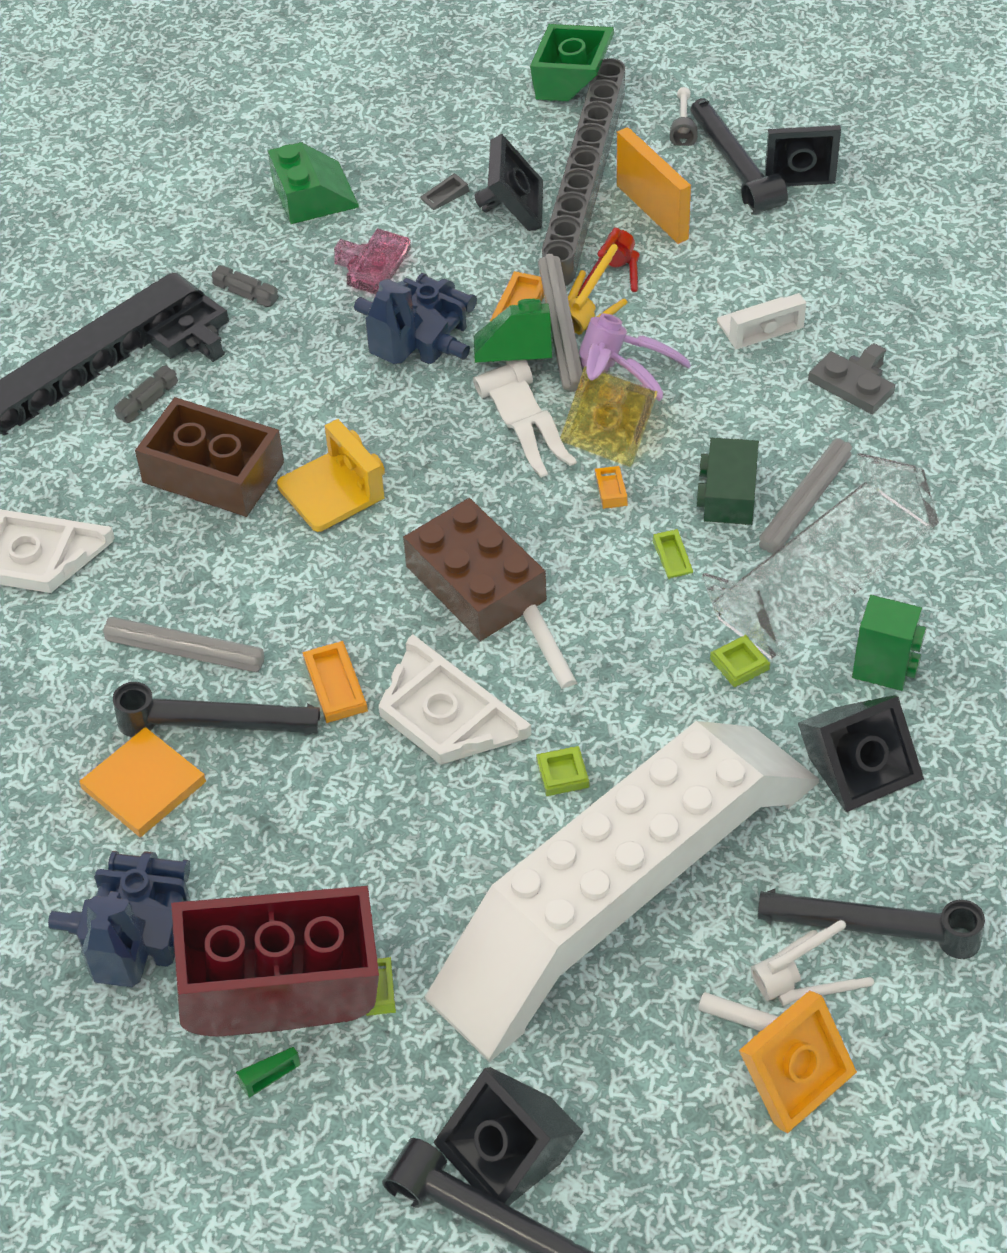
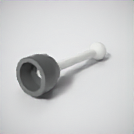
(683, 126)

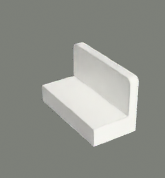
(764, 320)

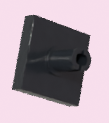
(513, 184)

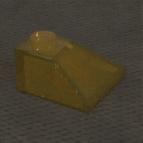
(609, 416)

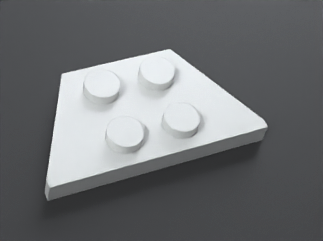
(45, 550)
(445, 708)

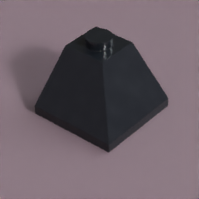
(803, 154)
(862, 750)
(506, 1136)

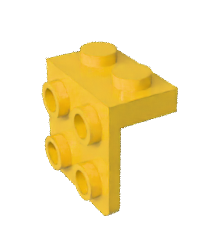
(335, 483)

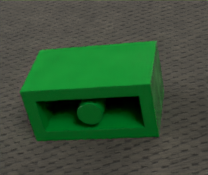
(888, 643)

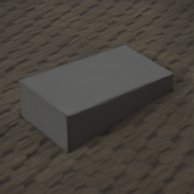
(445, 192)

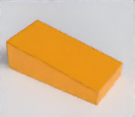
(611, 487)

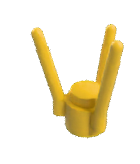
(582, 307)

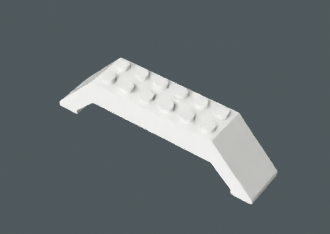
(603, 872)

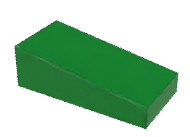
(267, 1071)

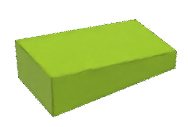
(672, 553)
(385, 992)

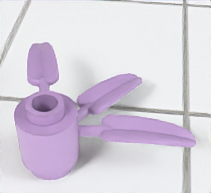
(602, 348)

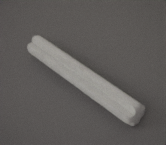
(561, 322)
(805, 496)
(184, 644)

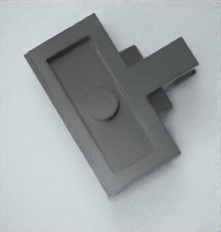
(855, 379)

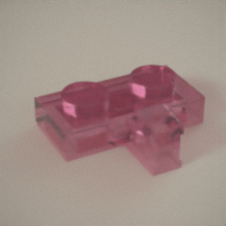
(372, 261)

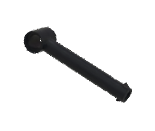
(757, 190)
(138, 709)
(882, 920)
(421, 1174)

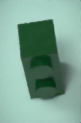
(730, 481)

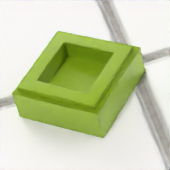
(740, 661)
(562, 771)

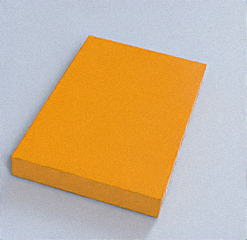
(653, 185)

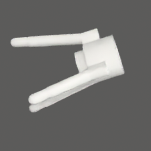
(779, 973)

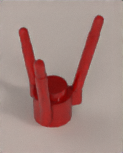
(623, 255)

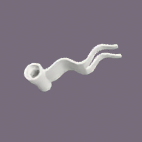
(519, 410)

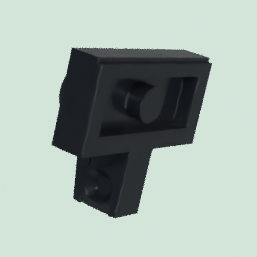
(191, 329)

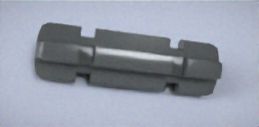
(245, 285)
(145, 394)

